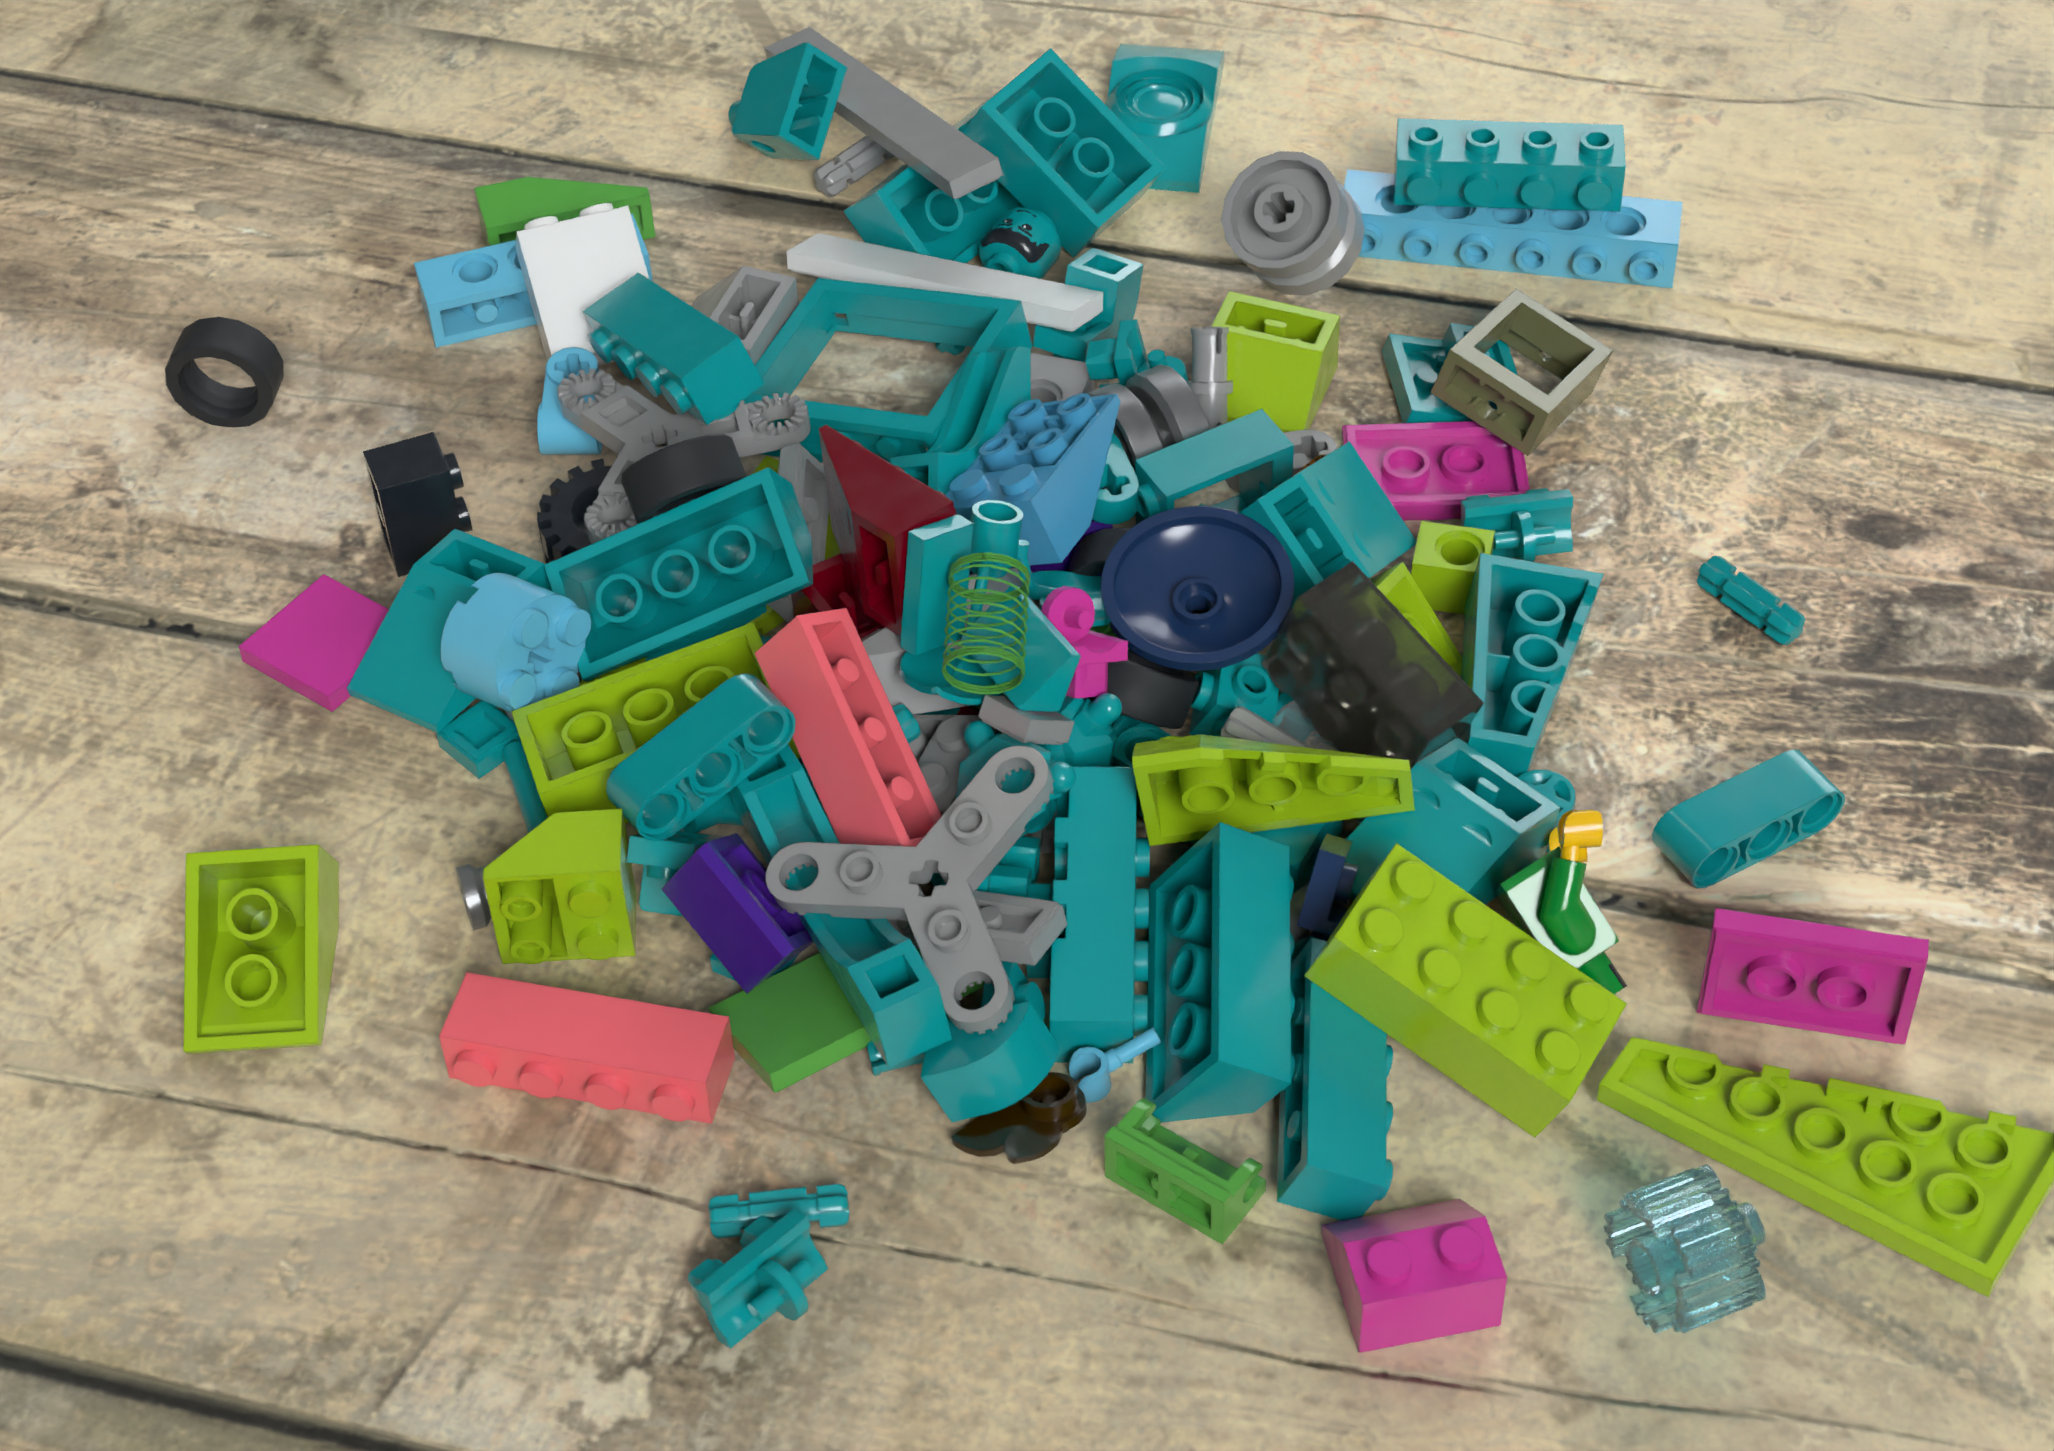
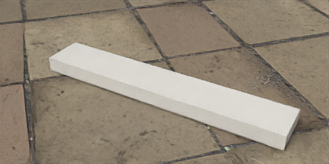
(856, 261)

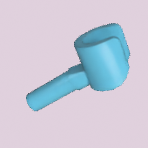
(1100, 1064)

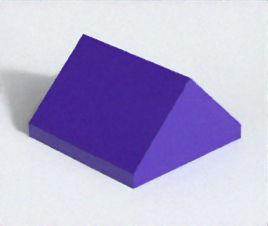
(734, 913)

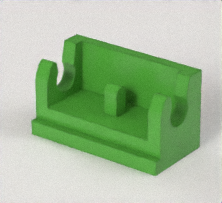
(1180, 1174)

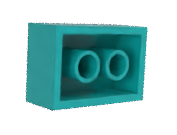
(1064, 151)

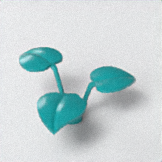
(997, 531)

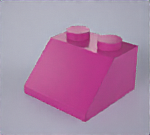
(1416, 1273)

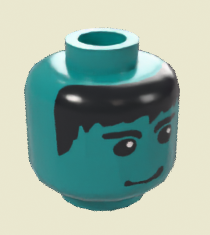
(1021, 243)

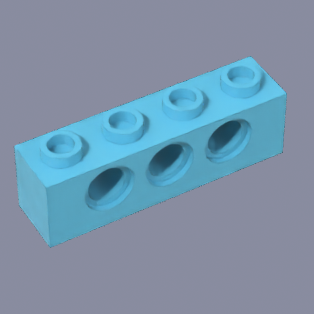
(479, 292)

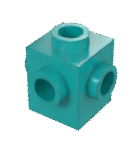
(1233, 686)

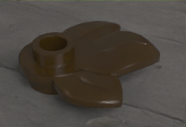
(1028, 1126)

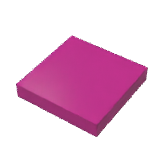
(316, 641)

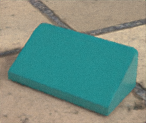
(1048, 658)

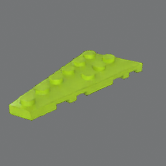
(1870, 1157)

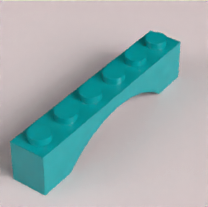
(867, 957)

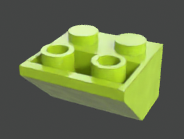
(1278, 358)
(565, 891)

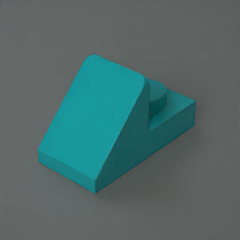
(660, 863)

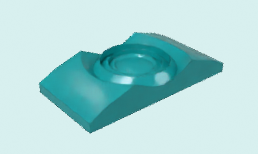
(1169, 105)

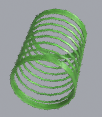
(982, 598)

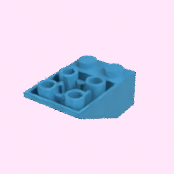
(1048, 466)

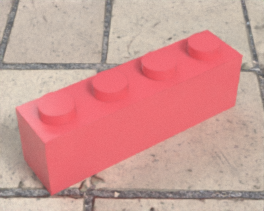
(848, 732)
(588, 1048)

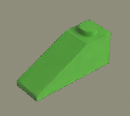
(513, 203)

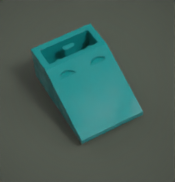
(1332, 518)
(404, 662)
(1467, 823)

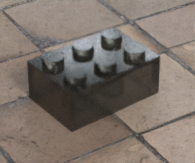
(1367, 672)

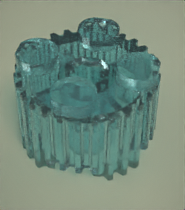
(1688, 1250)

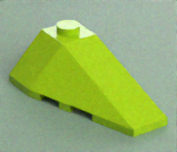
(1259, 786)

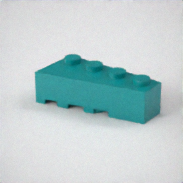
(1518, 650)
(1095, 883)

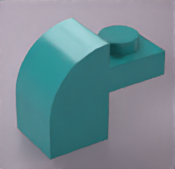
(1120, 285)
(996, 1068)

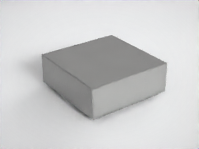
(1025, 726)

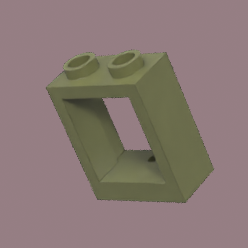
(1523, 412)

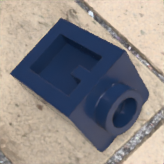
(1330, 882)

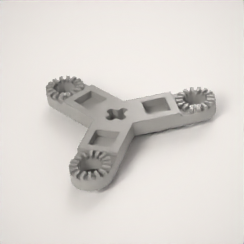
(635, 425)
(948, 924)

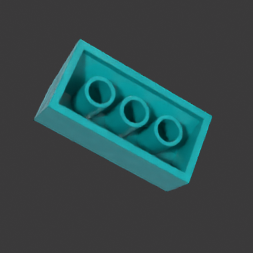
(922, 219)
(687, 570)
(1220, 978)

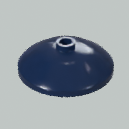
(1192, 563)

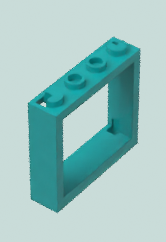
(887, 312)

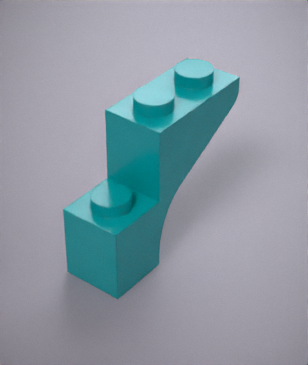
(979, 408)

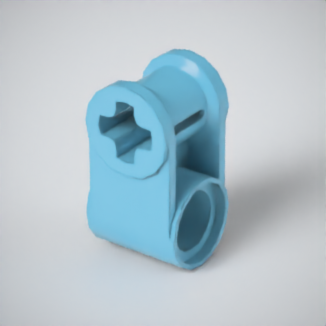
(554, 431)

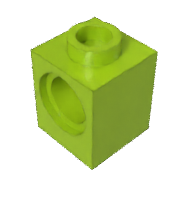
(1447, 562)

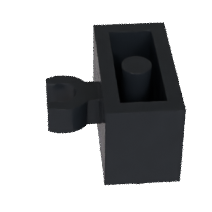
(415, 497)

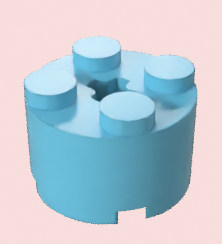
(514, 642)

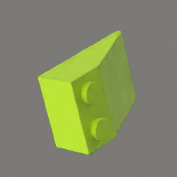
(258, 947)

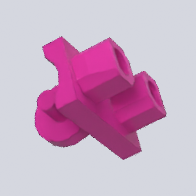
(1073, 616)

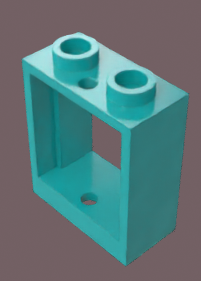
(1244, 446)

